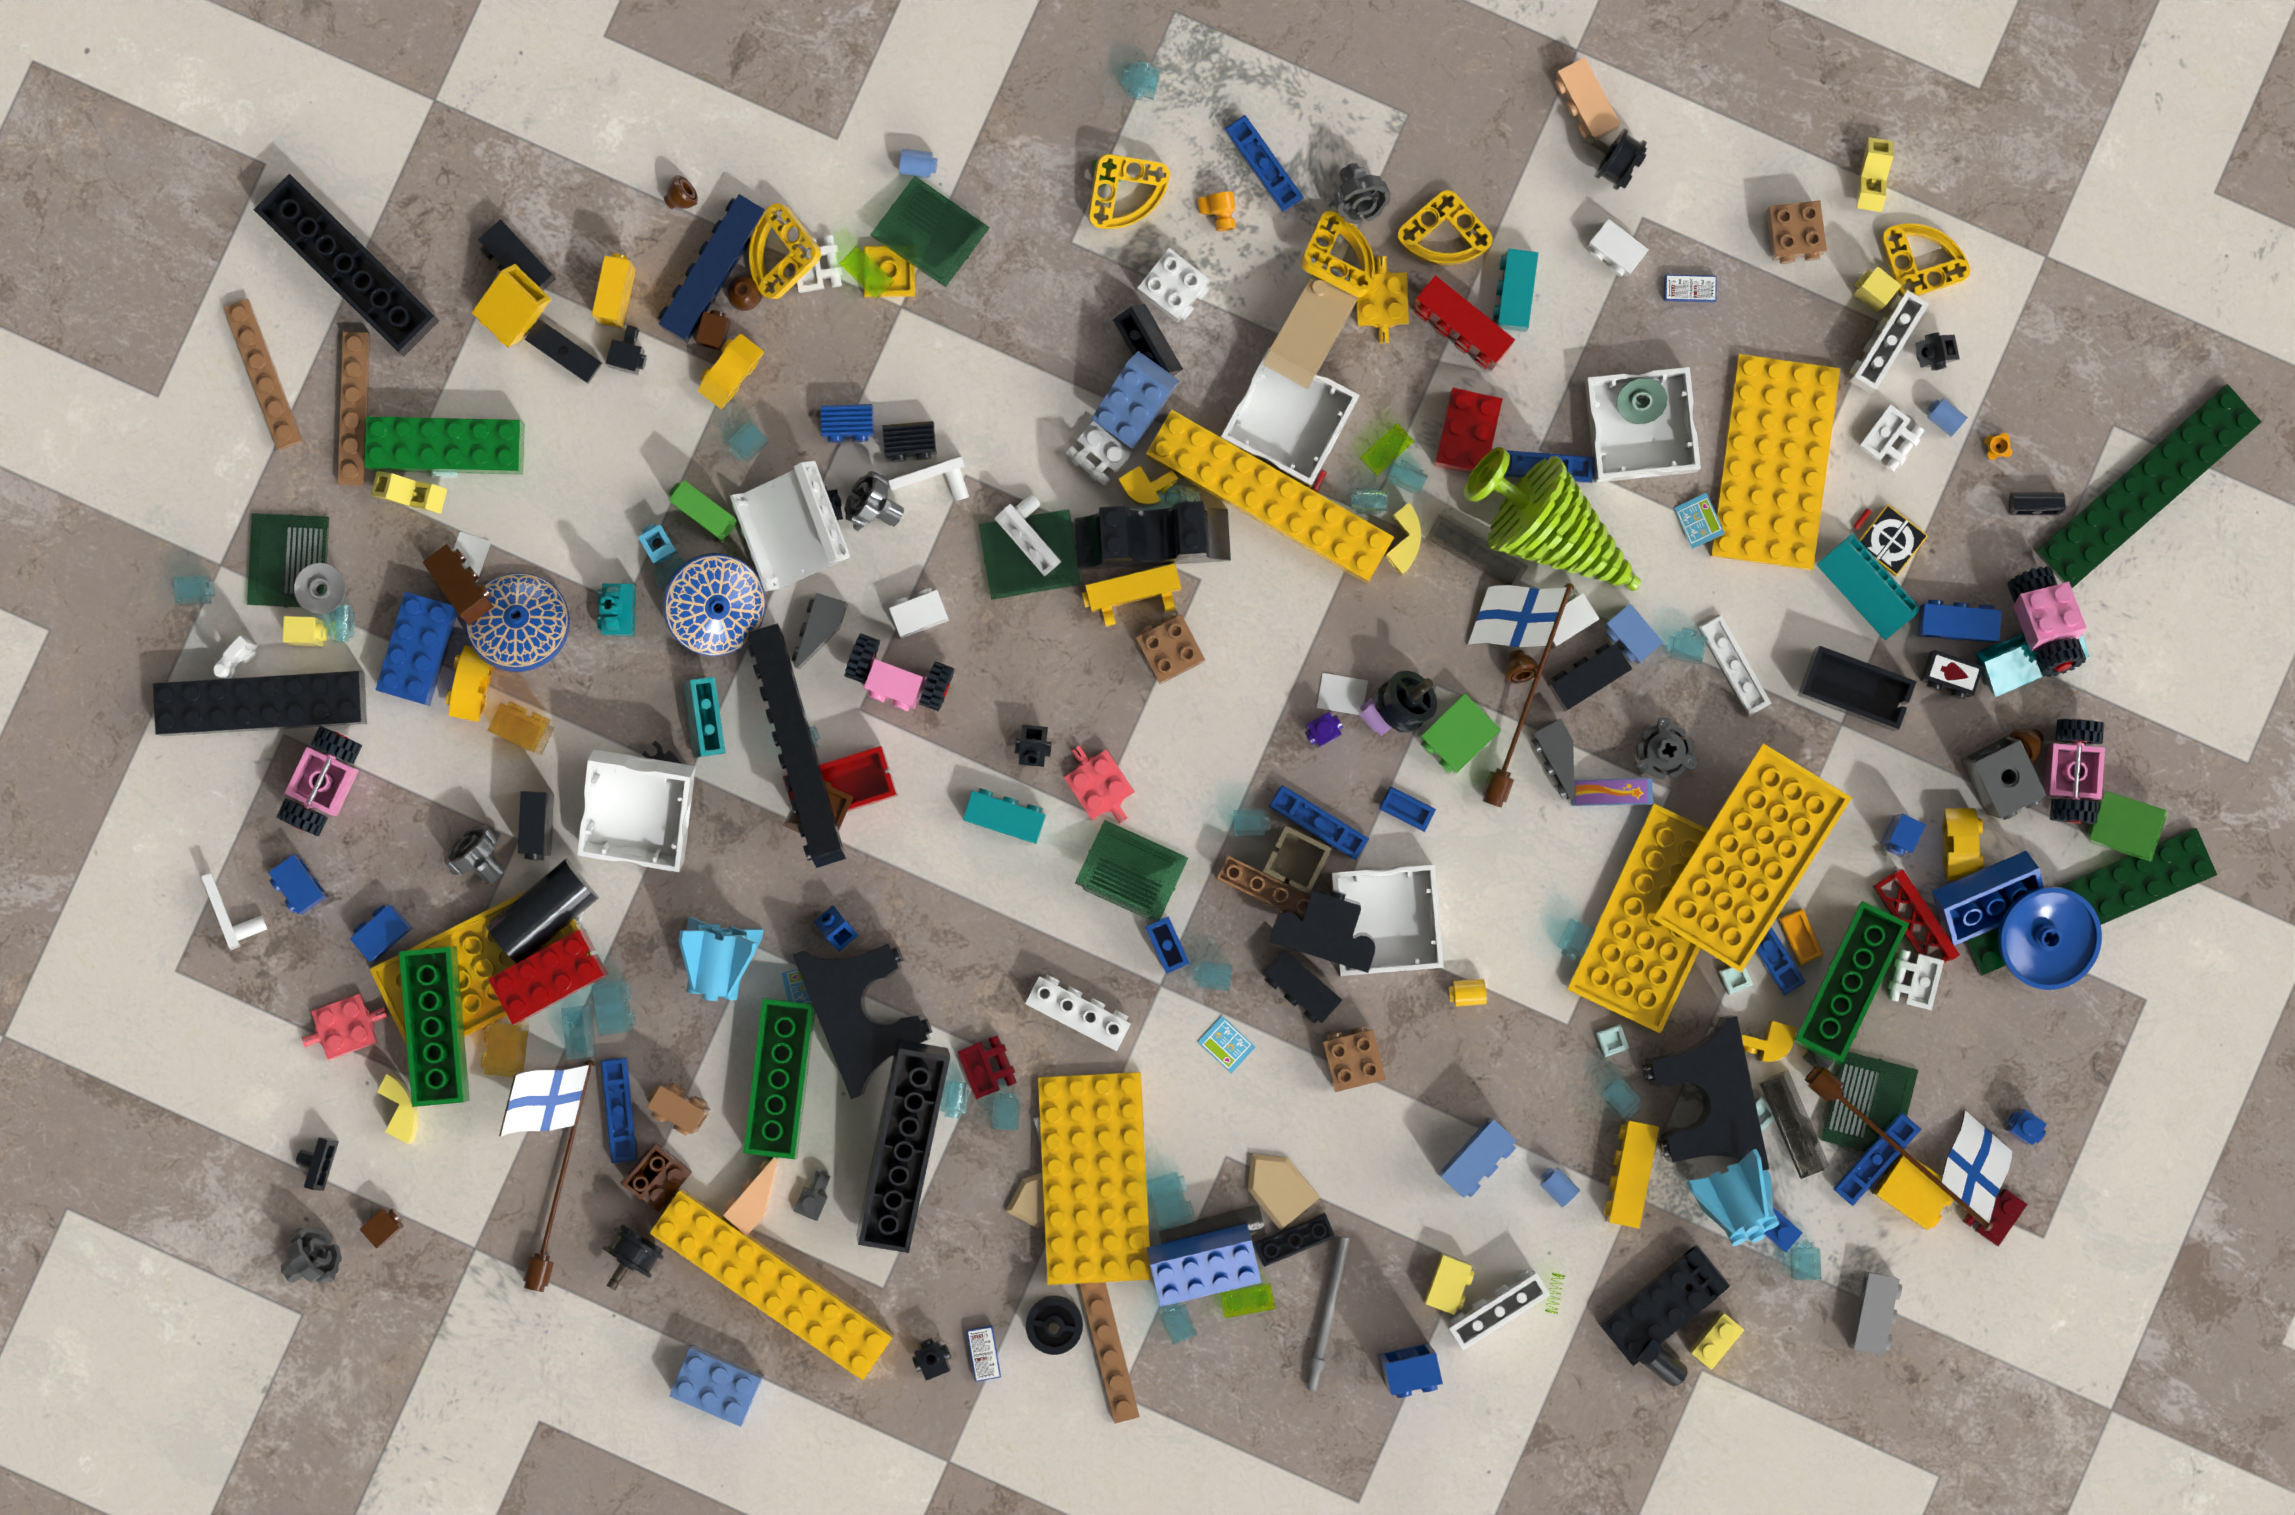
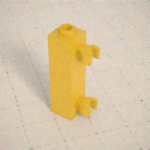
(1132, 588)

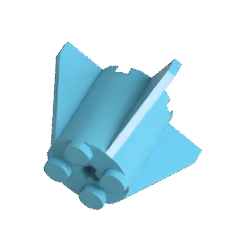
(716, 957)
(1738, 1199)

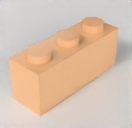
(1586, 100)

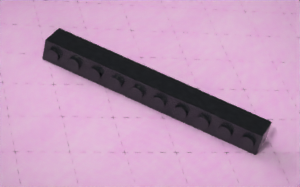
(797, 746)

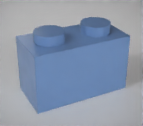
(1632, 634)

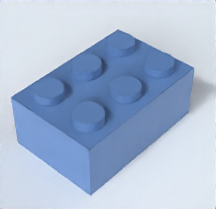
(1135, 399)
(1478, 1158)
(716, 1386)

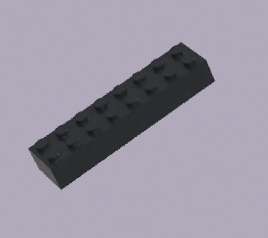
(346, 265)
(259, 703)
(903, 1146)

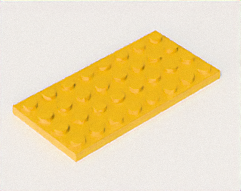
(1775, 461)
(1752, 857)
(1633, 959)
(477, 962)
(1094, 1178)

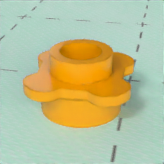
(2003, 441)

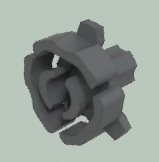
(1362, 193)
(873, 502)
(1679, 756)
(475, 854)
(309, 1257)

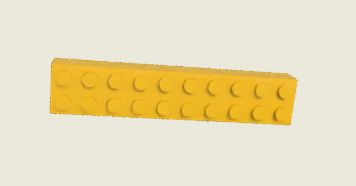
(1269, 496)
(772, 1284)

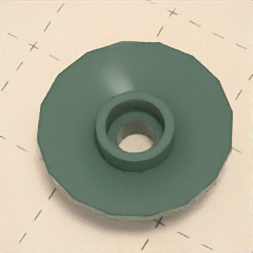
(1642, 410)

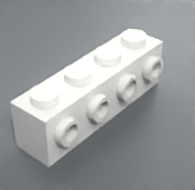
(1889, 341)
(1078, 1013)
(1498, 1310)

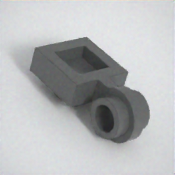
(811, 1201)

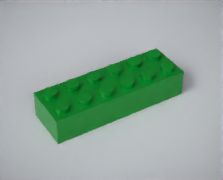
(444, 445)
(1851, 983)
(434, 1026)
(779, 1079)

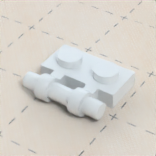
(814, 277)
(1884, 434)
(1102, 446)
(239, 652)
(1924, 980)

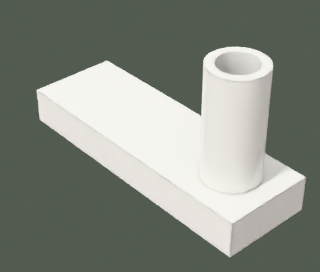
(950, 467)
(1013, 523)
(231, 933)

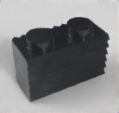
(909, 440)

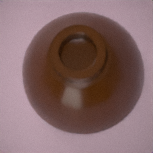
(680, 193)
(743, 293)
(1520, 667)
(2031, 741)

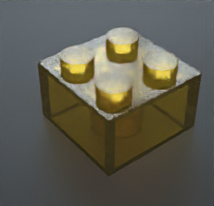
(524, 730)
(505, 1049)

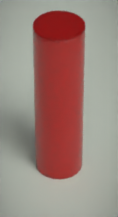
(1319, 480)
(1861, 520)

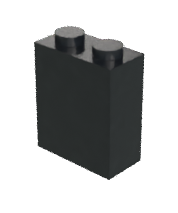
(535, 824)

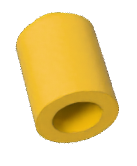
(1468, 992)

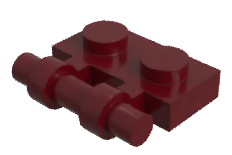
(979, 1071)
(2004, 1215)

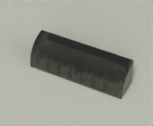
(1476, 552)
(1794, 1124)
(1248, 1215)

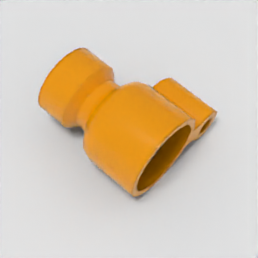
(1221, 205)

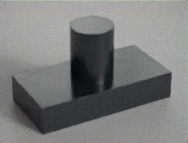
(318, 1163)

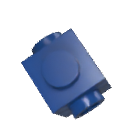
(836, 928)
(2026, 1127)

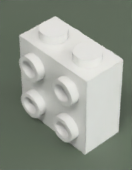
(1174, 286)

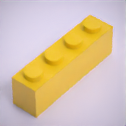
(1632, 1173)

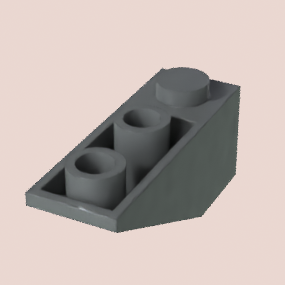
(823, 623)
(1558, 751)

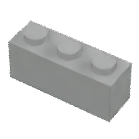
(1875, 1313)

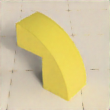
(1874, 173)
(408, 492)
(1405, 552)
(405, 1120)

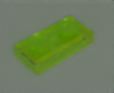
(866, 272)
(1387, 449)
(1247, 1300)

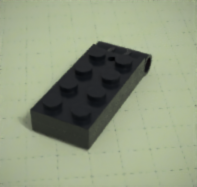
(1665, 1304)

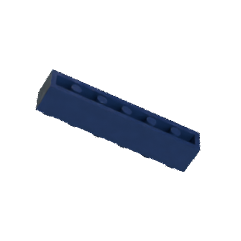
(712, 269)

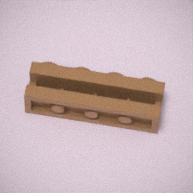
(1262, 886)

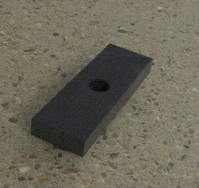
(552, 342)
(1310, 1233)

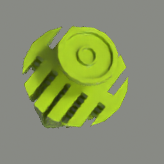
(1548, 520)

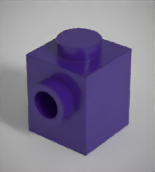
(1323, 730)

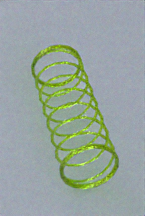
(1560, 1277)

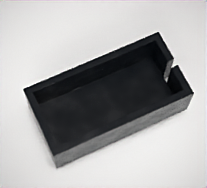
(1856, 688)

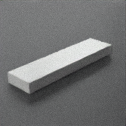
(1734, 665)

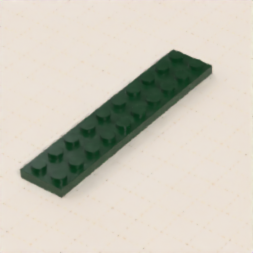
(2148, 486)
(2122, 888)

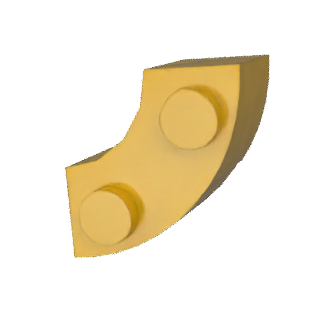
(733, 366)
(470, 686)
(1961, 843)

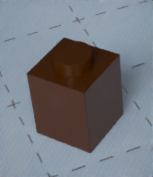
(713, 330)
(382, 1226)

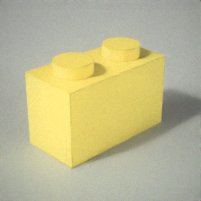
(1876, 289)
(304, 631)
(1448, 1284)
(1716, 1340)

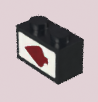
(1951, 674)

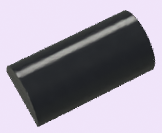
(542, 911)

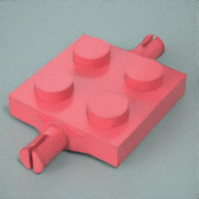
(1099, 784)
(344, 1026)

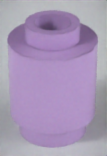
(1373, 718)

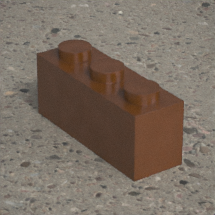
(459, 583)

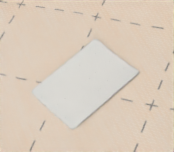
(473, 549)

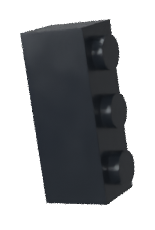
(509, 250)
(1145, 336)
(1589, 676)
(1301, 987)

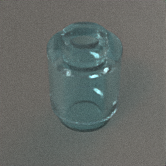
(1408, 476)
(1181, 493)
(1369, 501)
(341, 623)
(954, 1099)

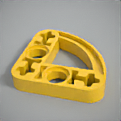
(1117, 173)
(1450, 215)
(796, 254)
(1322, 255)
(1911, 272)

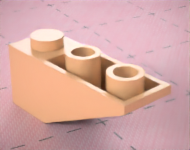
(753, 1203)

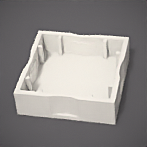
(1290, 424)
(1642, 450)
(636, 810)
(1398, 914)

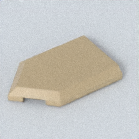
(1279, 1188)
(1029, 1201)

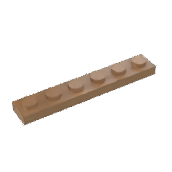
(263, 374)
(353, 408)
(1109, 1351)

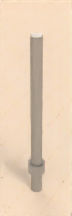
(1317, 1363)

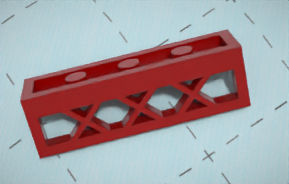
(1920, 910)

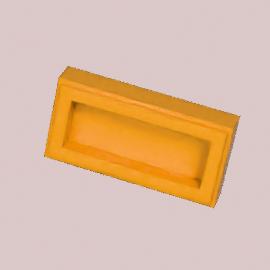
(1801, 937)

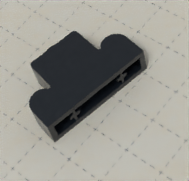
(1326, 931)

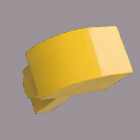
(1141, 491)
(1776, 1042)

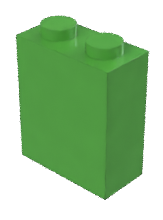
(702, 510)
(1459, 734)
(2127, 826)

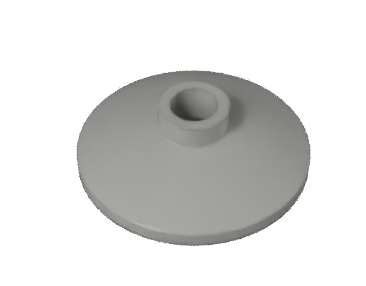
(307, 586)

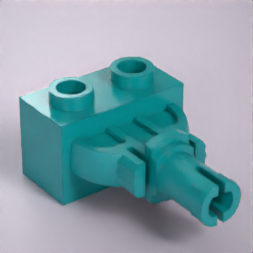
(617, 610)

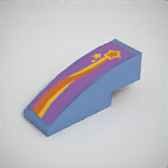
(1613, 792)

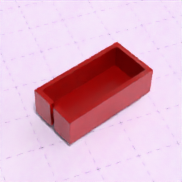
(1462, 323)
(861, 777)
(548, 977)

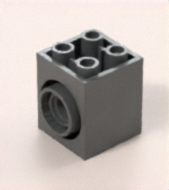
(2018, 784)

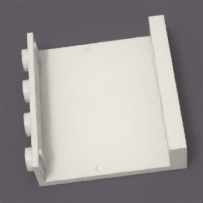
(790, 527)

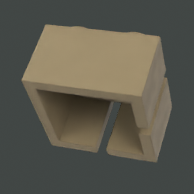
(1297, 860)

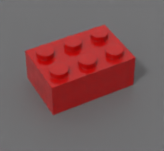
(1467, 430)

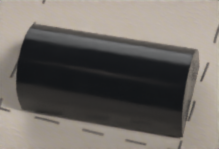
(2036, 503)
(1663, 1364)

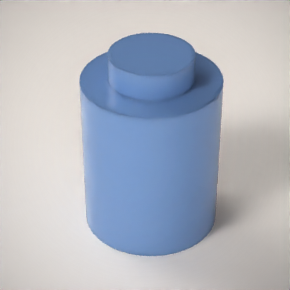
(917, 163)
(1946, 416)
(1558, 1186)

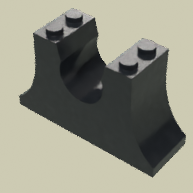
(1152, 537)
(838, 999)
(1729, 1112)

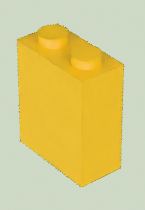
(614, 291)
(511, 305)
(1913, 1193)

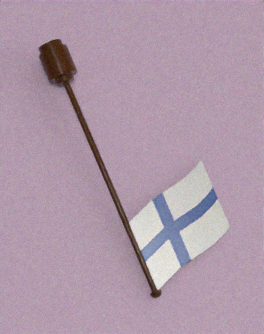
(1517, 619)
(545, 1103)
(1972, 1168)

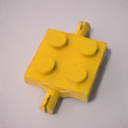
(1385, 301)

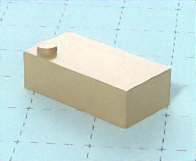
(1310, 331)

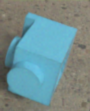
(647, 539)

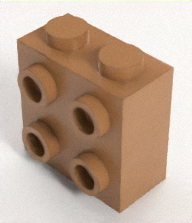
(1796, 231)
(1169, 648)
(1353, 1059)
(671, 1104)

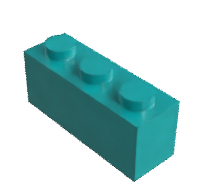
(1516, 289)
(704, 717)
(1005, 816)

